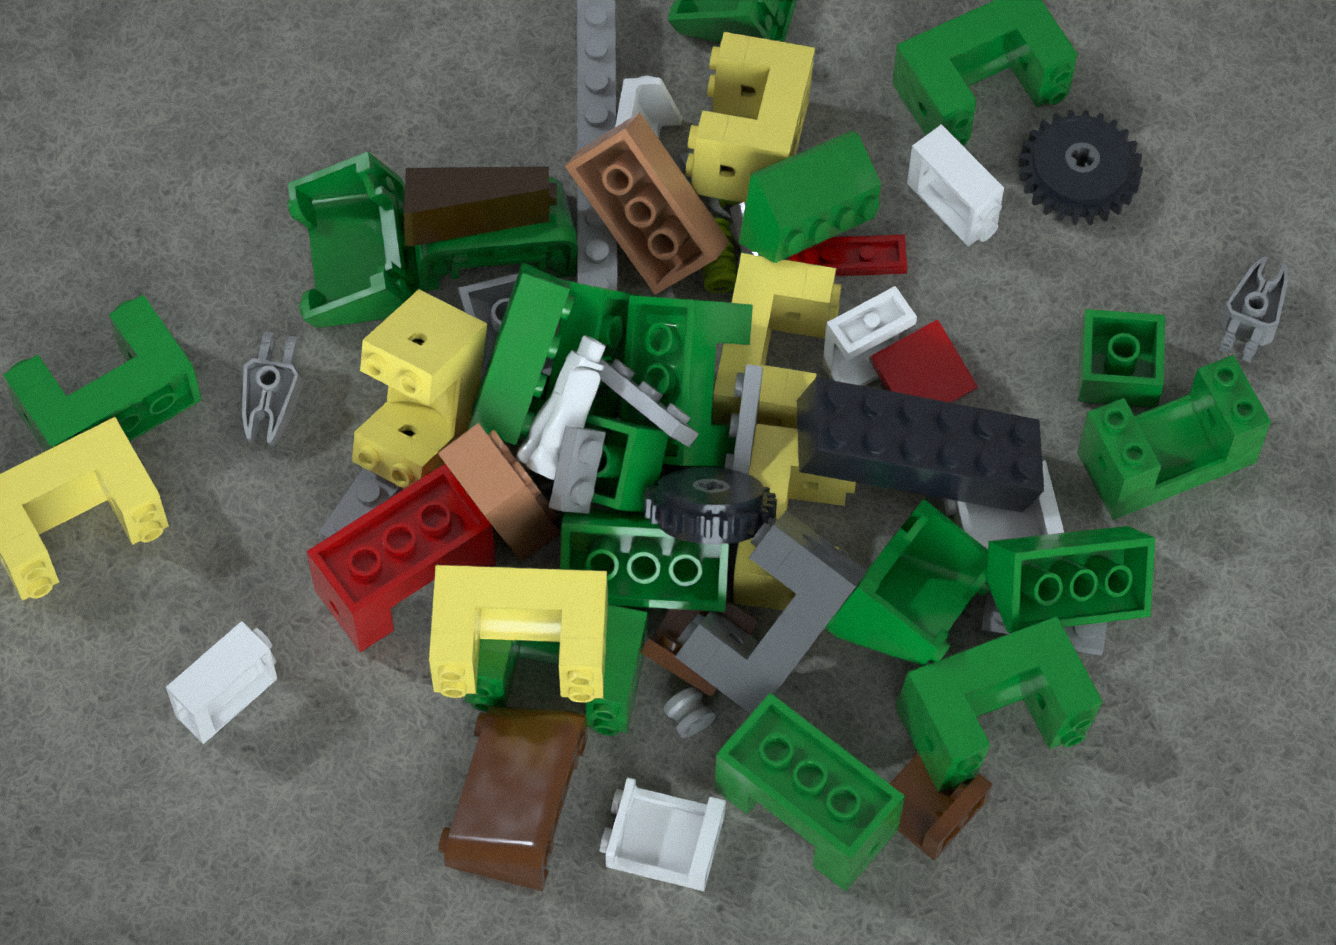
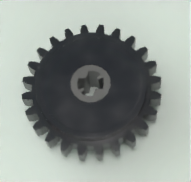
(1103, 183)
(709, 505)

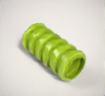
(722, 270)

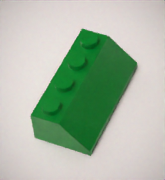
(810, 198)
(520, 353)
(644, 562)
(1072, 576)

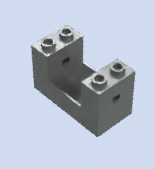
(753, 669)

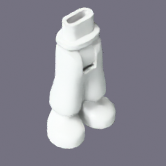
(565, 407)

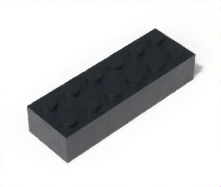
(919, 445)

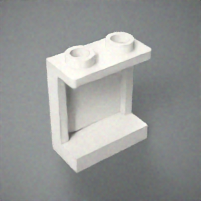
(651, 99)
(863, 332)
(993, 523)
(663, 836)

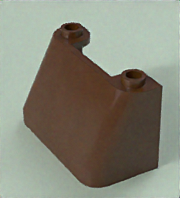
(514, 793)

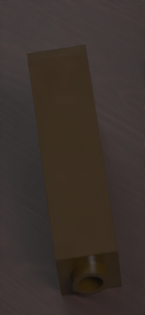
(474, 201)

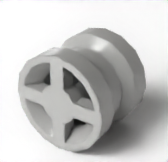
(689, 712)

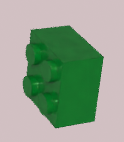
(1121, 357)
(628, 461)

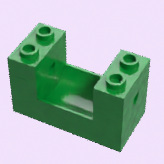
(942, 62)
(602, 316)
(675, 353)
(140, 393)
(1175, 444)
(623, 665)
(1030, 665)
(811, 788)

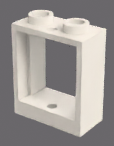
(955, 186)
(223, 681)

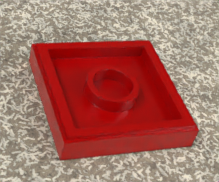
(924, 366)

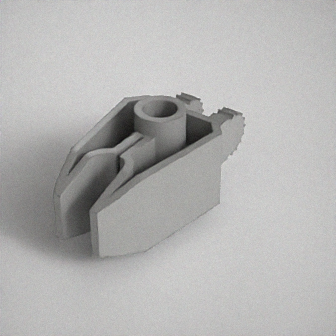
(1254, 313)
(270, 389)

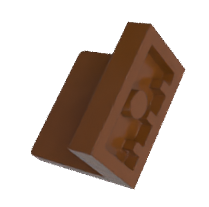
(663, 645)
(936, 818)

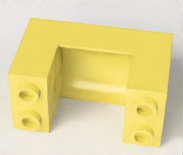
(755, 113)
(784, 299)
(432, 373)
(777, 467)
(64, 484)
(523, 606)

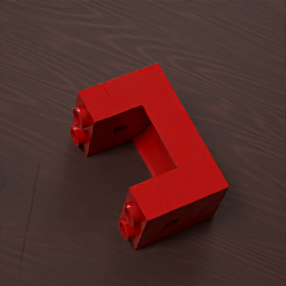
(396, 553)

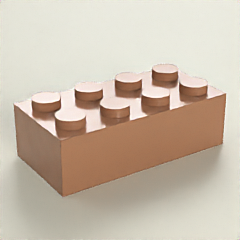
(647, 203)
(501, 490)

